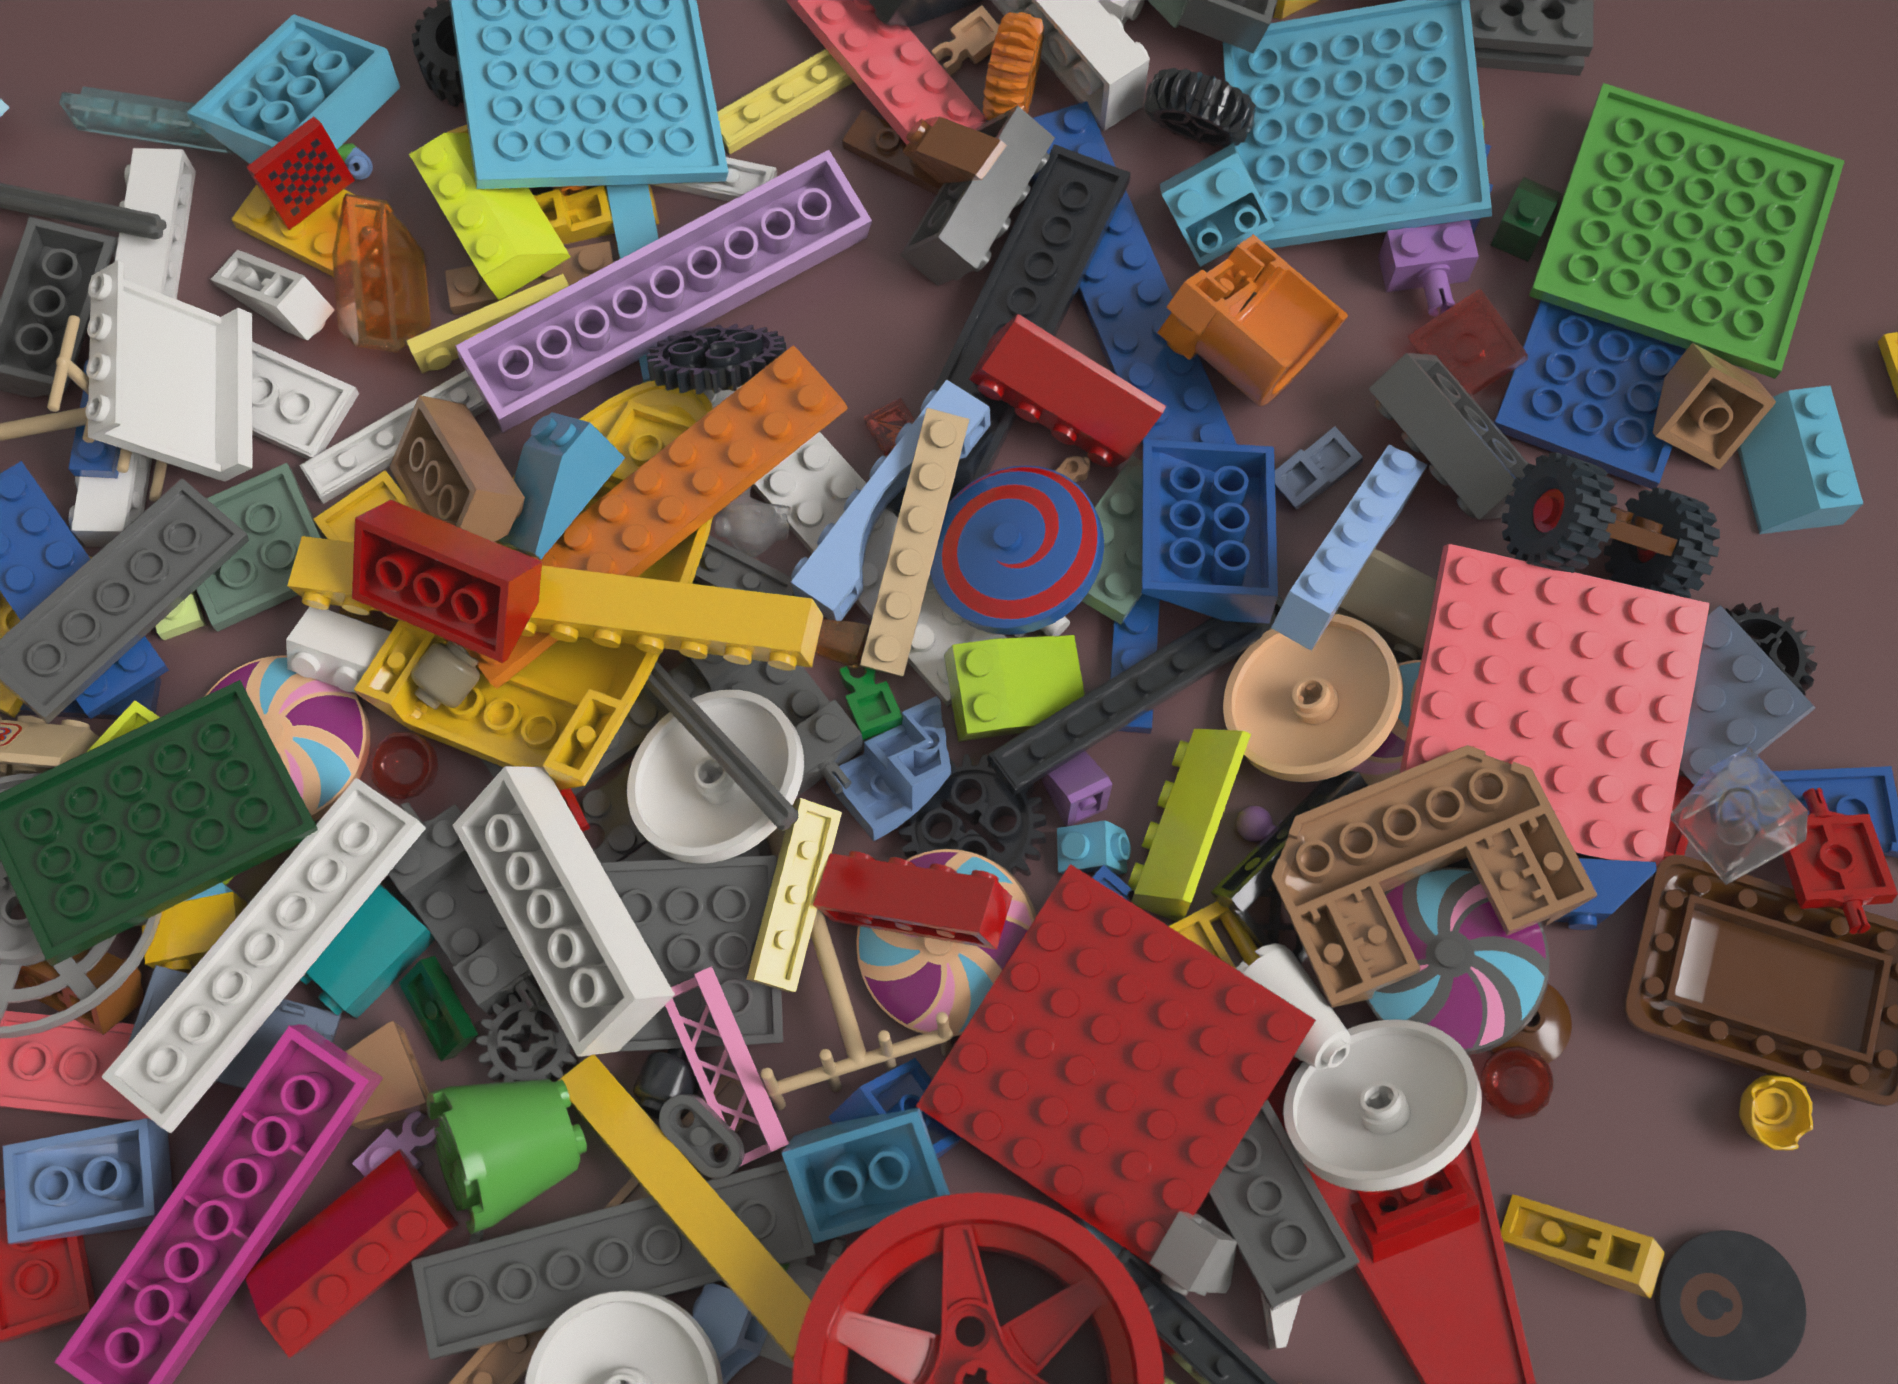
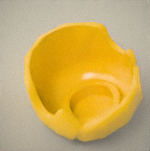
(1776, 1111)

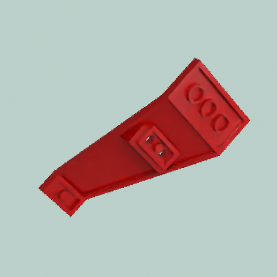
(1435, 1268)

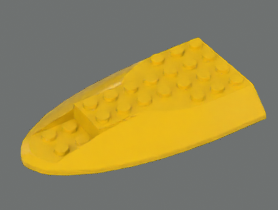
(575, 693)

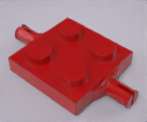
(1839, 864)

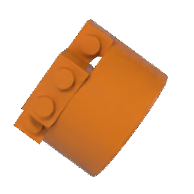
(1271, 335)

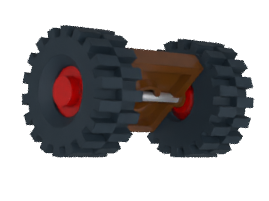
(1567, 510)

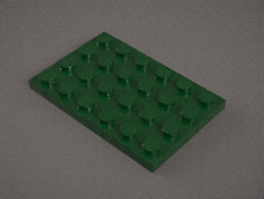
(147, 822)

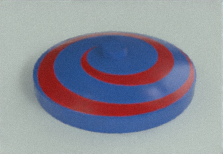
(1017, 550)

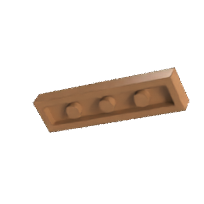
(470, 292)

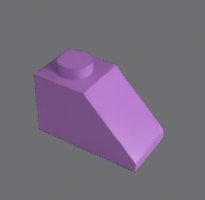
(1078, 789)

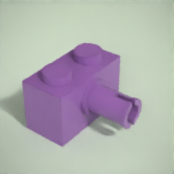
(1429, 259)

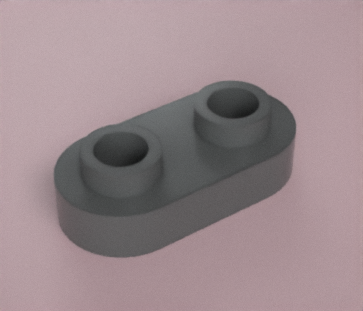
(700, 1139)

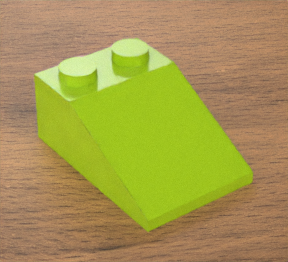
(1011, 683)

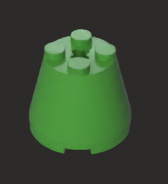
(503, 1144)

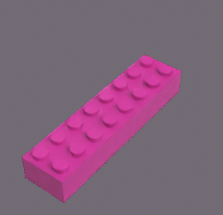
(222, 1214)

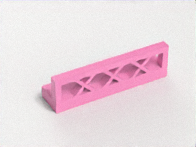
(740, 1058)

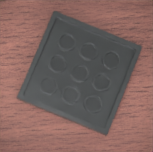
(699, 920)

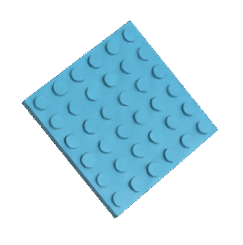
(587, 93)
(1364, 121)

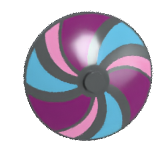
(1471, 973)

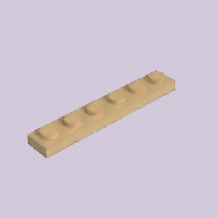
(914, 542)

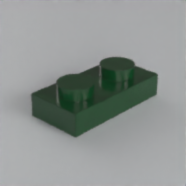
(438, 1008)

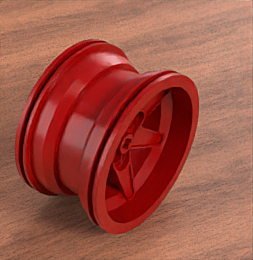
(1009, 1354)

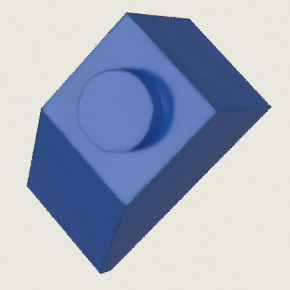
(1613, 883)

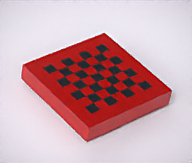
(301, 173)

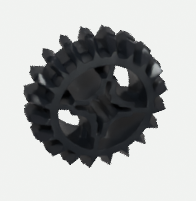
(1199, 107)
(1779, 638)

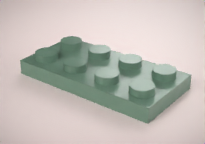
(1119, 576)

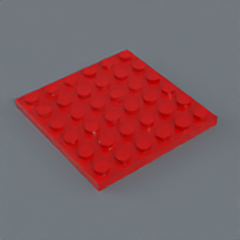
(1115, 1064)

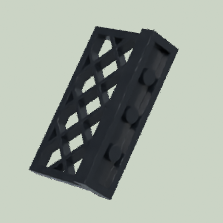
(1254, 873)

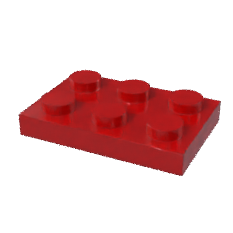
(41, 1282)

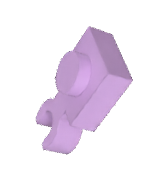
(389, 1143)

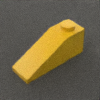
(1584, 1245)

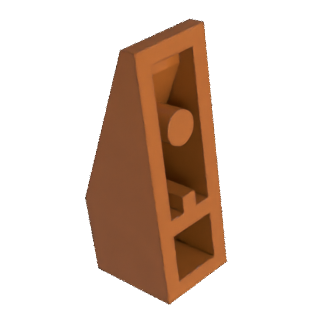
(952, 150)
(109, 1011)

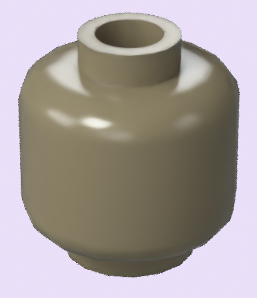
(445, 675)

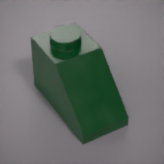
(1525, 219)

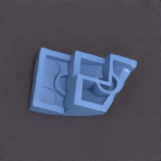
(897, 771)

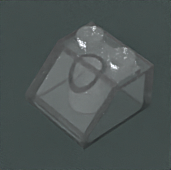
(1740, 816)

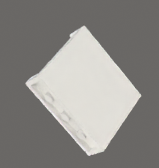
(169, 377)

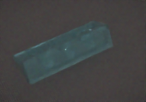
(137, 118)

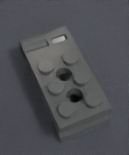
(1533, 34)

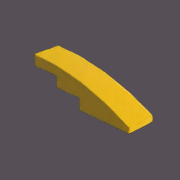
(581, 214)

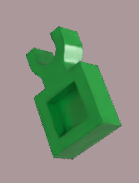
(870, 704)

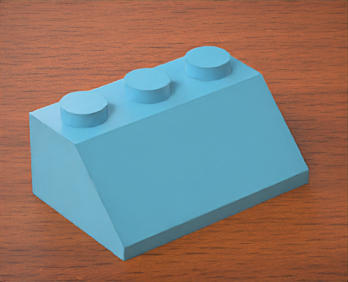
(1800, 464)

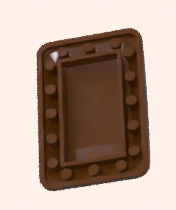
(1767, 982)

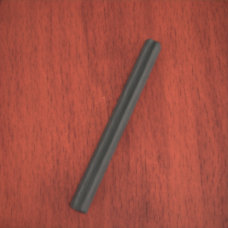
(81, 211)
(722, 749)

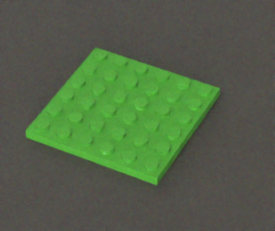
(1688, 230)

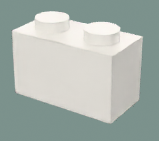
(333, 648)

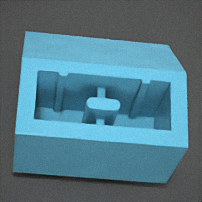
(1216, 205)

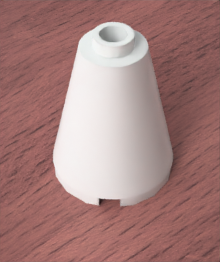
(1284, 975)

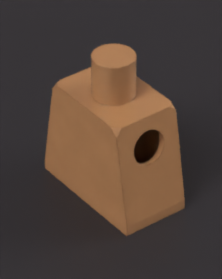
(403, 1084)

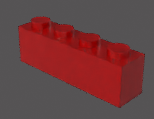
(914, 899)

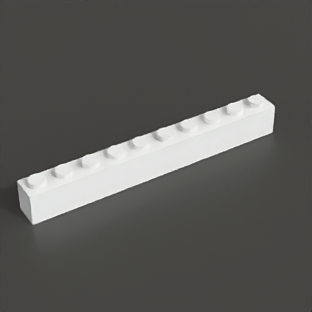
(162, 185)

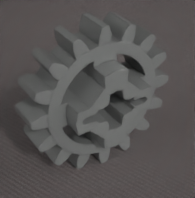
(508, 1041)

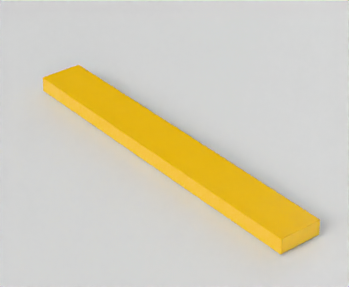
(689, 1202)

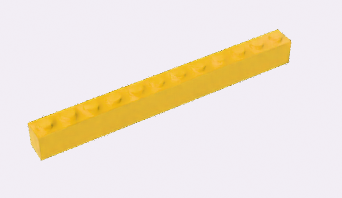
(616, 610)

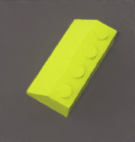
(497, 227)
(1188, 822)

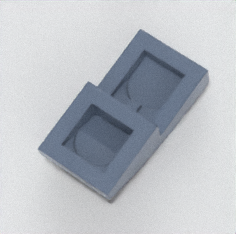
(1316, 468)

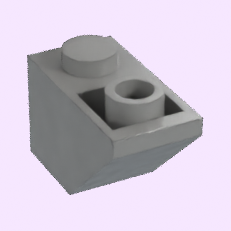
(1195, 1256)

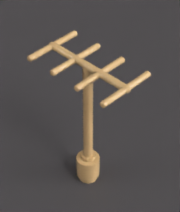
(74, 417)
(847, 1023)

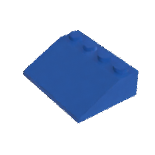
(1210, 528)

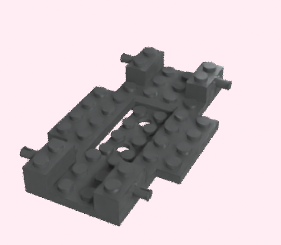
(456, 904)

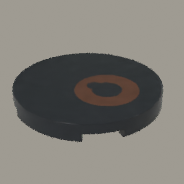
(1731, 1305)

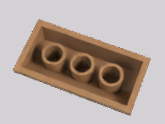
(454, 471)

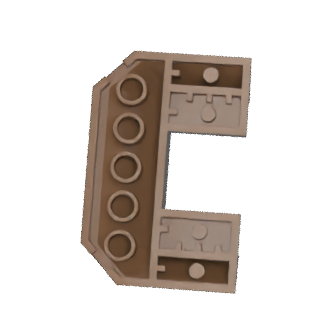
(1404, 827)

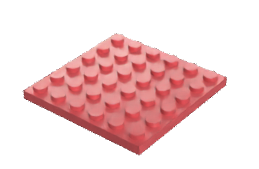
(1567, 680)

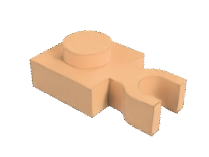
(972, 38)

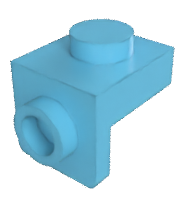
(1092, 846)

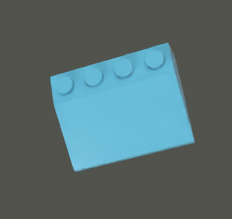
(290, 79)

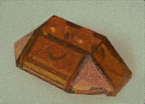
(378, 276)

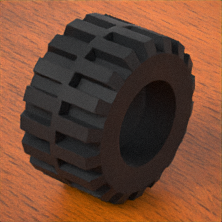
(434, 52)

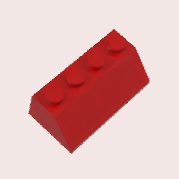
(1065, 392)
(444, 579)
(347, 1253)

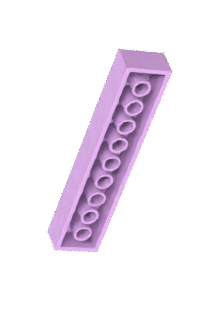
(664, 290)

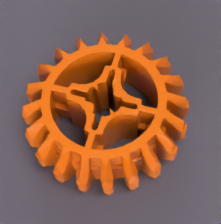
(1013, 64)

